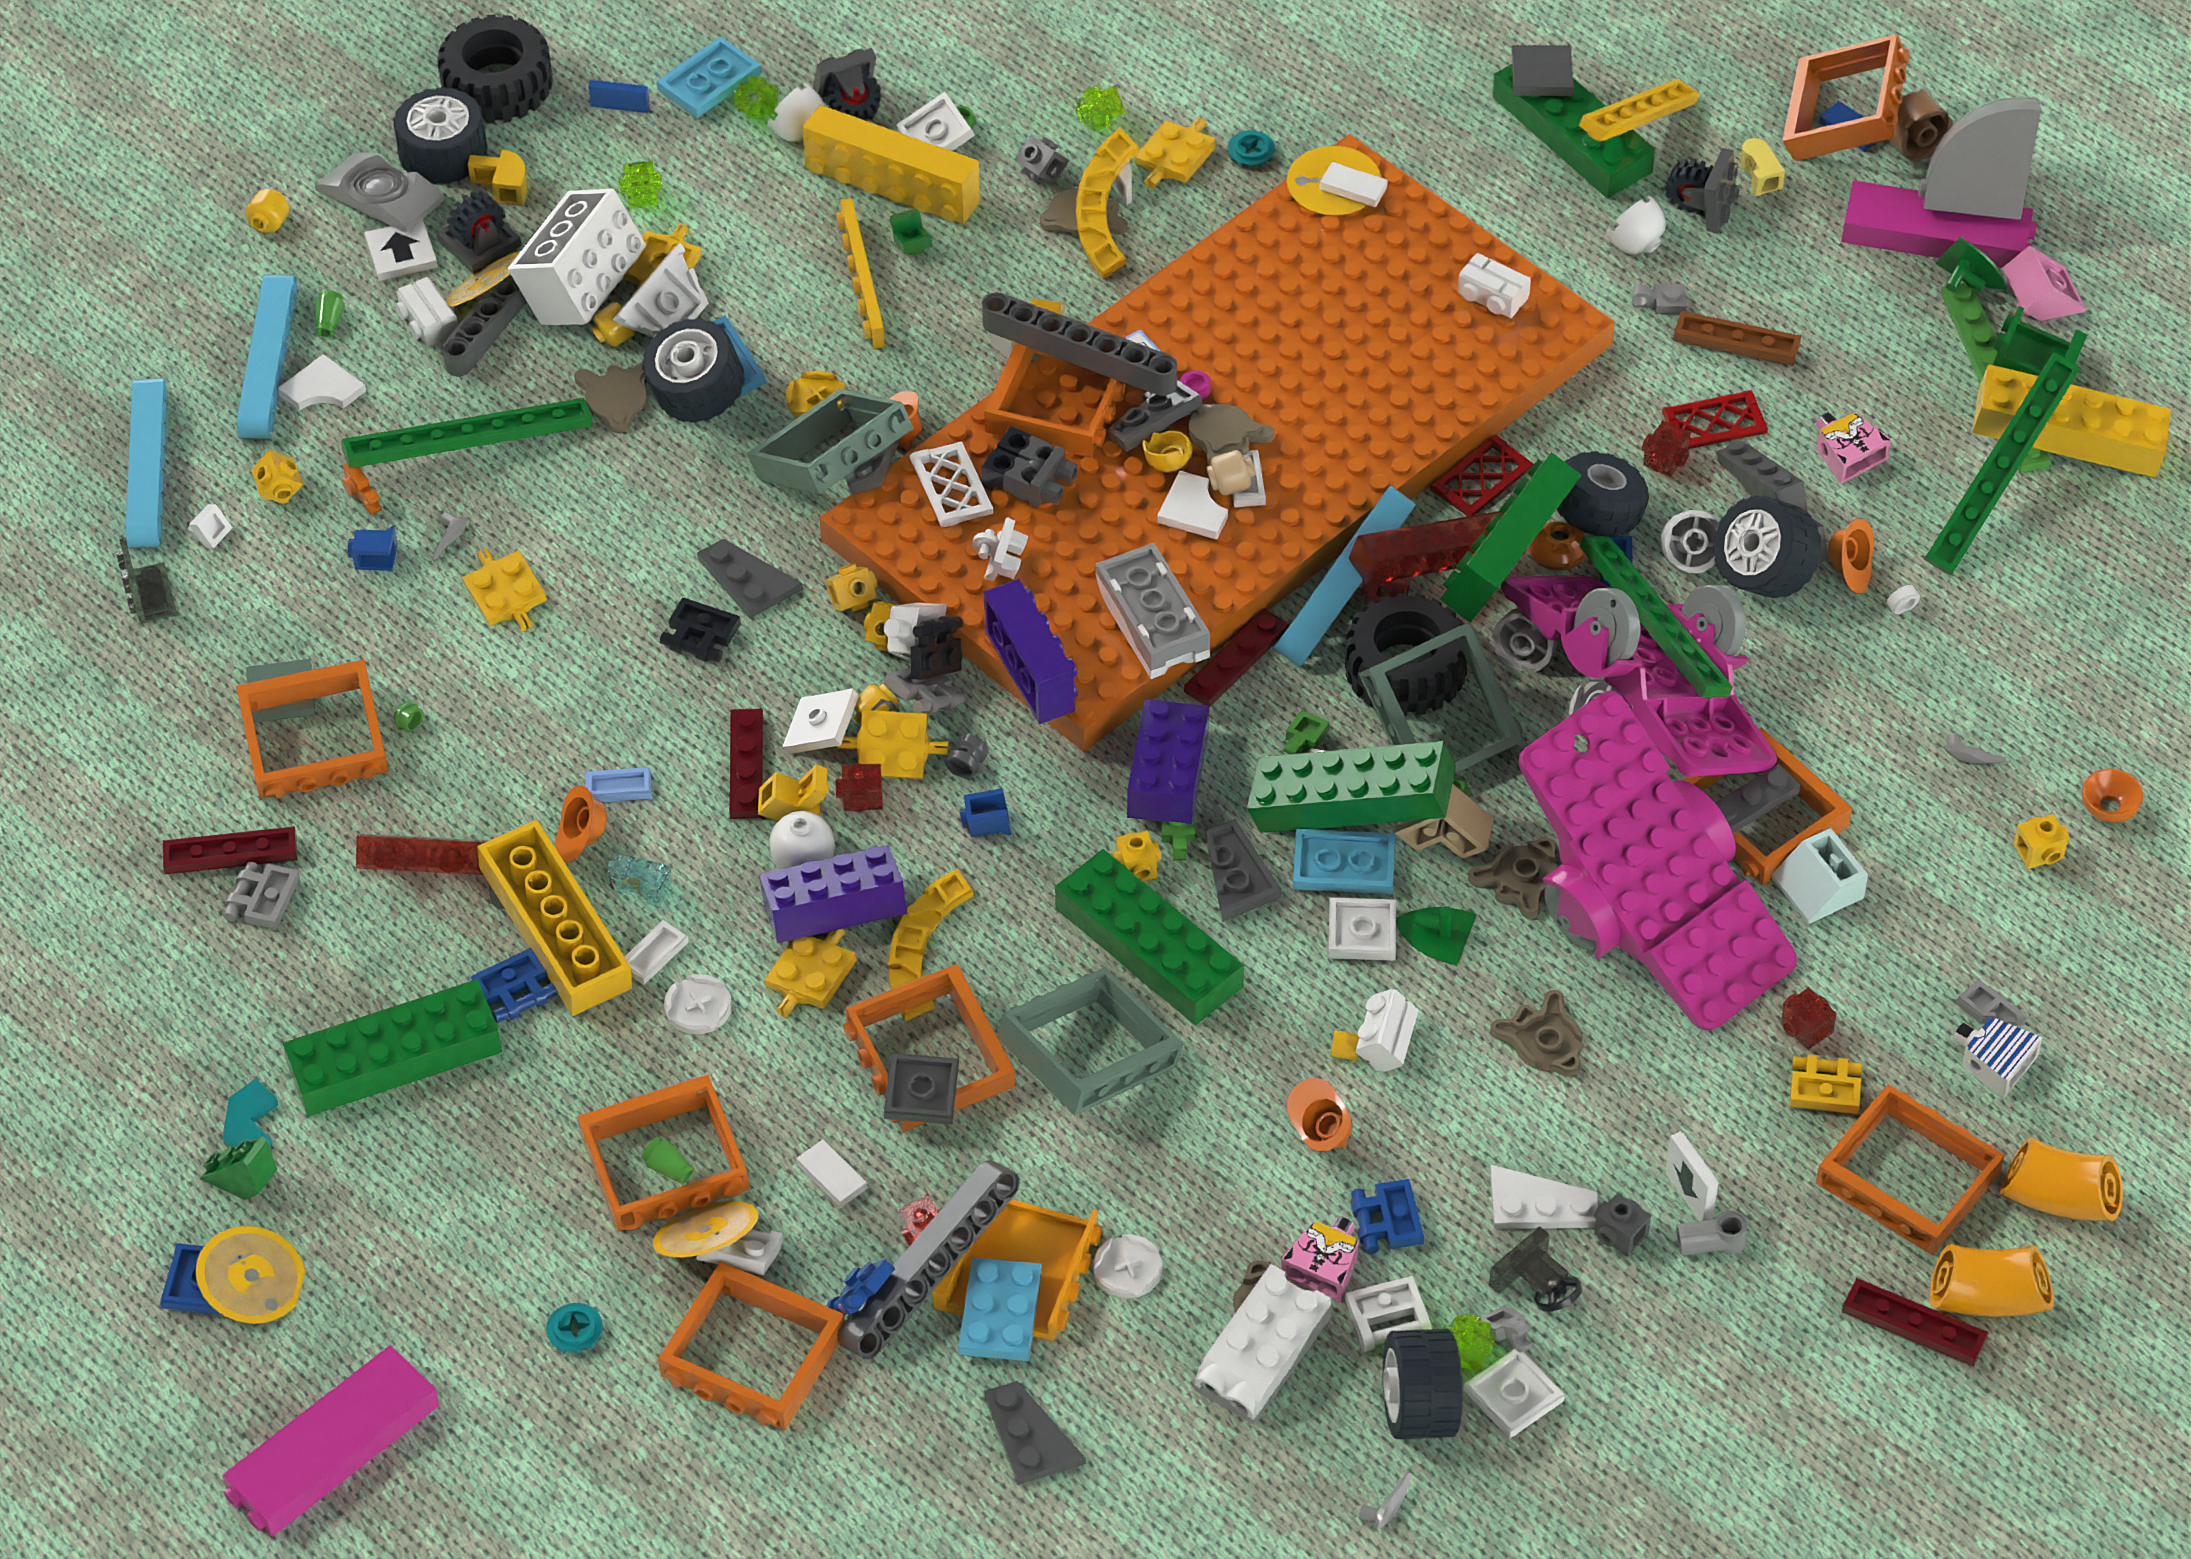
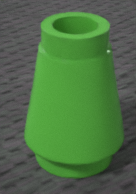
(328, 311)
(667, 1160)

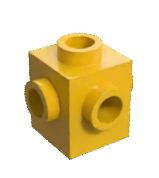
(277, 477)
(842, 592)
(875, 623)
(2041, 841)
(1138, 854)

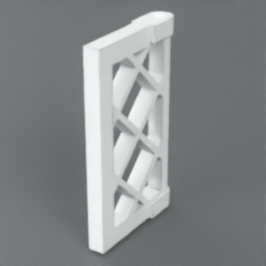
(963, 511)

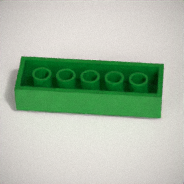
(1556, 120)
(1508, 536)
(1352, 787)
(1149, 937)
(392, 1047)

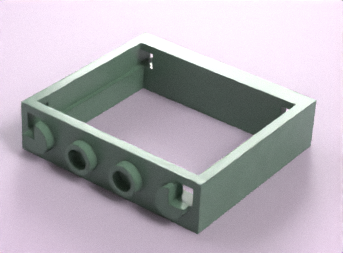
(884, 424)
(1483, 671)
(1080, 1095)

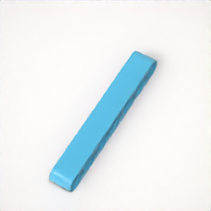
(265, 356)
(146, 463)
(1339, 582)

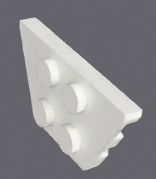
(664, 297)

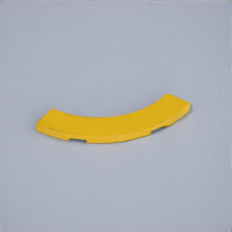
(1093, 198)
(916, 928)

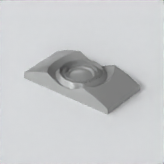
(381, 190)

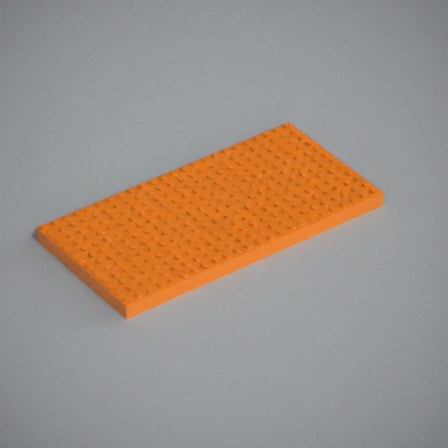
(1311, 326)

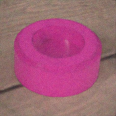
(1197, 381)

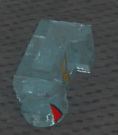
(640, 877)

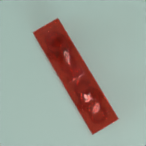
(418, 854)

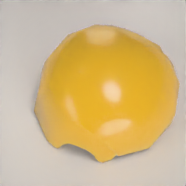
(1168, 451)

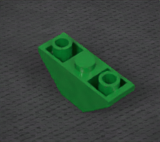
(241, 1168)

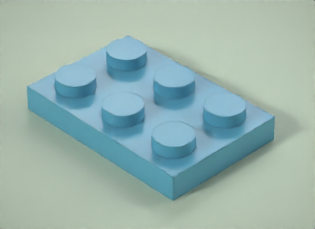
(708, 77)
(1344, 861)
(1000, 1309)

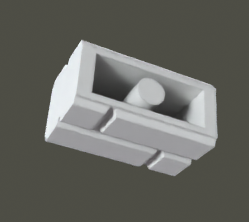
(1493, 285)
(426, 311)
(1386, 1030)

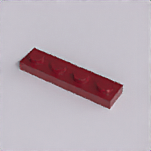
(1236, 658)
(745, 762)
(229, 850)
(1915, 1322)

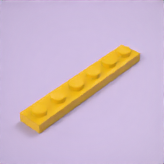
(1639, 110)
(862, 282)

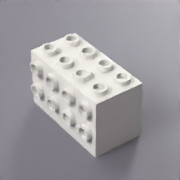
(577, 257)

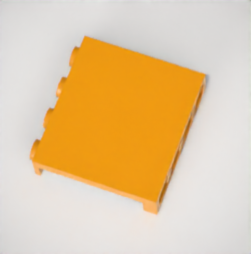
(1032, 1236)

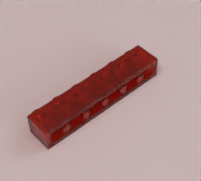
(1417, 548)

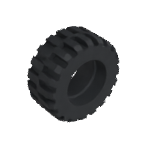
(497, 42)
(1408, 622)

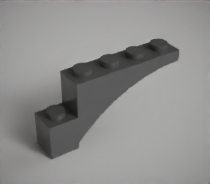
(1766, 478)

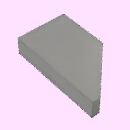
(1985, 1003)

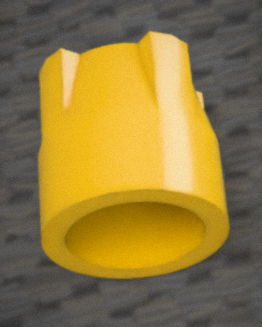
(1344, 1045)

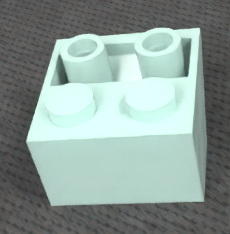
(1821, 877)

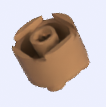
(1919, 126)

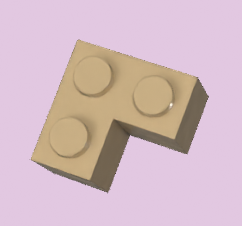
(1463, 830)

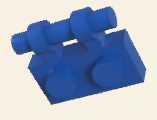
(511, 977)
(1398, 1214)
(860, 1285)

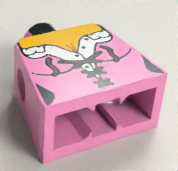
(1850, 445)
(1323, 1258)

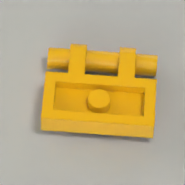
(1825, 1091)

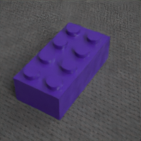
(1030, 651)
(1168, 761)
(833, 893)

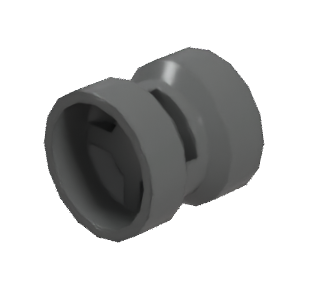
(968, 753)

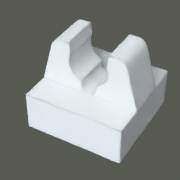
(209, 526)

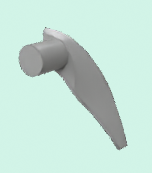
(455, 528)
(1969, 754)
(1390, 1504)

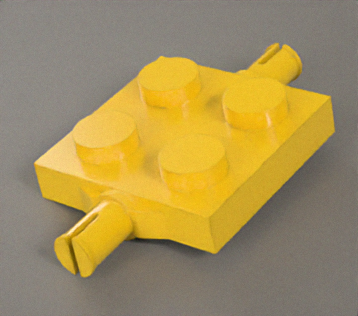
(1175, 152)
(657, 250)
(505, 589)
(896, 742)
(810, 971)

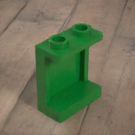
(2030, 348)

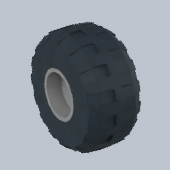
(1606, 497)

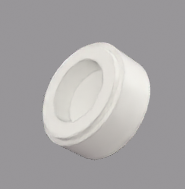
(1903, 599)

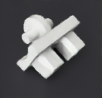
(996, 546)

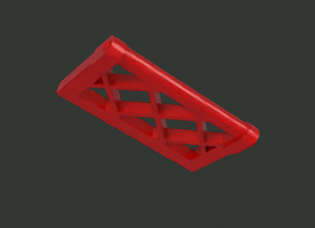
(1751, 412)
(1507, 454)

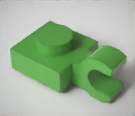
(1305, 732)
(1178, 834)

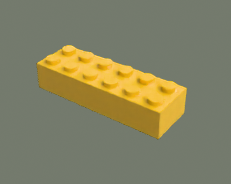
(891, 164)
(2084, 424)
(555, 917)

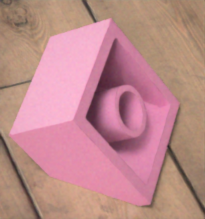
(2042, 286)

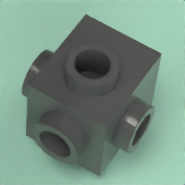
(1041, 159)
(1621, 1224)

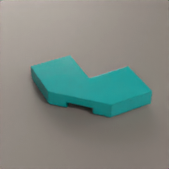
(243, 1110)

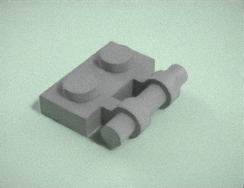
(929, 693)
(269, 899)

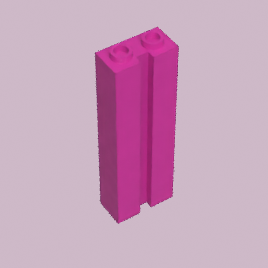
(1897, 222)
(329, 1441)

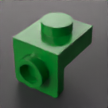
(909, 233)

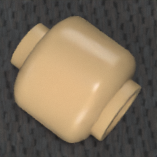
(1230, 472)

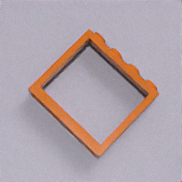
(1838, 63)
(1071, 439)
(303, 687)
(1828, 804)
(915, 993)
(649, 1110)
(1885, 1208)
(774, 1300)

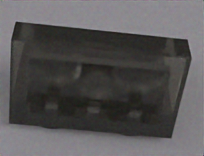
(149, 588)

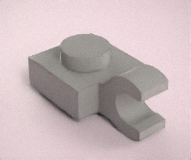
(1664, 297)
(1510, 1326)

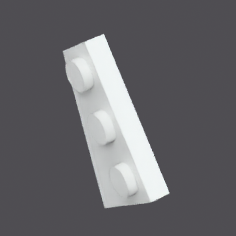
(1533, 1201)

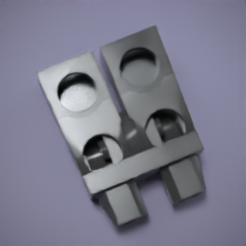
(1028, 468)

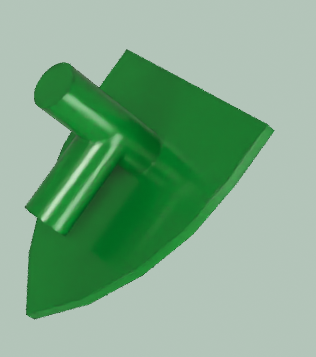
(1971, 266)
(1437, 931)

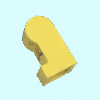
(1763, 166)

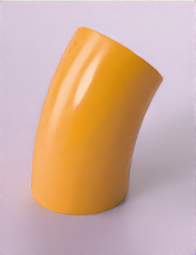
(2064, 1182)
(1991, 1282)

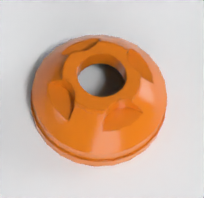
(1556, 553)
(2112, 785)

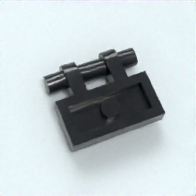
(702, 622)
(936, 657)

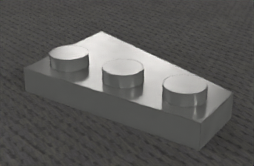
(1153, 416)

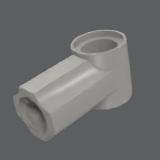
(1711, 1235)

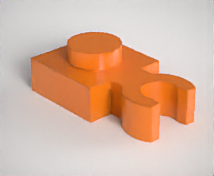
(357, 484)

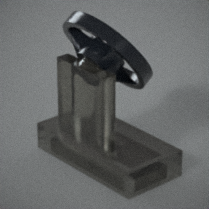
(1539, 1269)

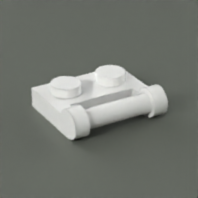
(750, 1253)
(1383, 1304)

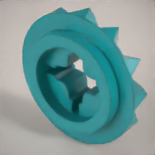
(1246, 141)
(560, 1323)

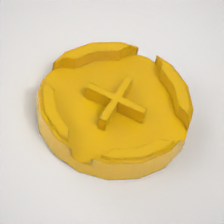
(811, 390)

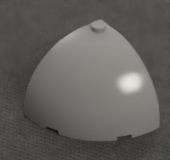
(1984, 160)

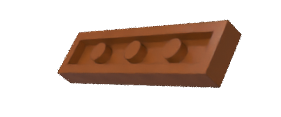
(1737, 338)

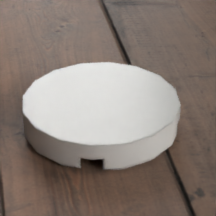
(697, 1004)
(1127, 1266)

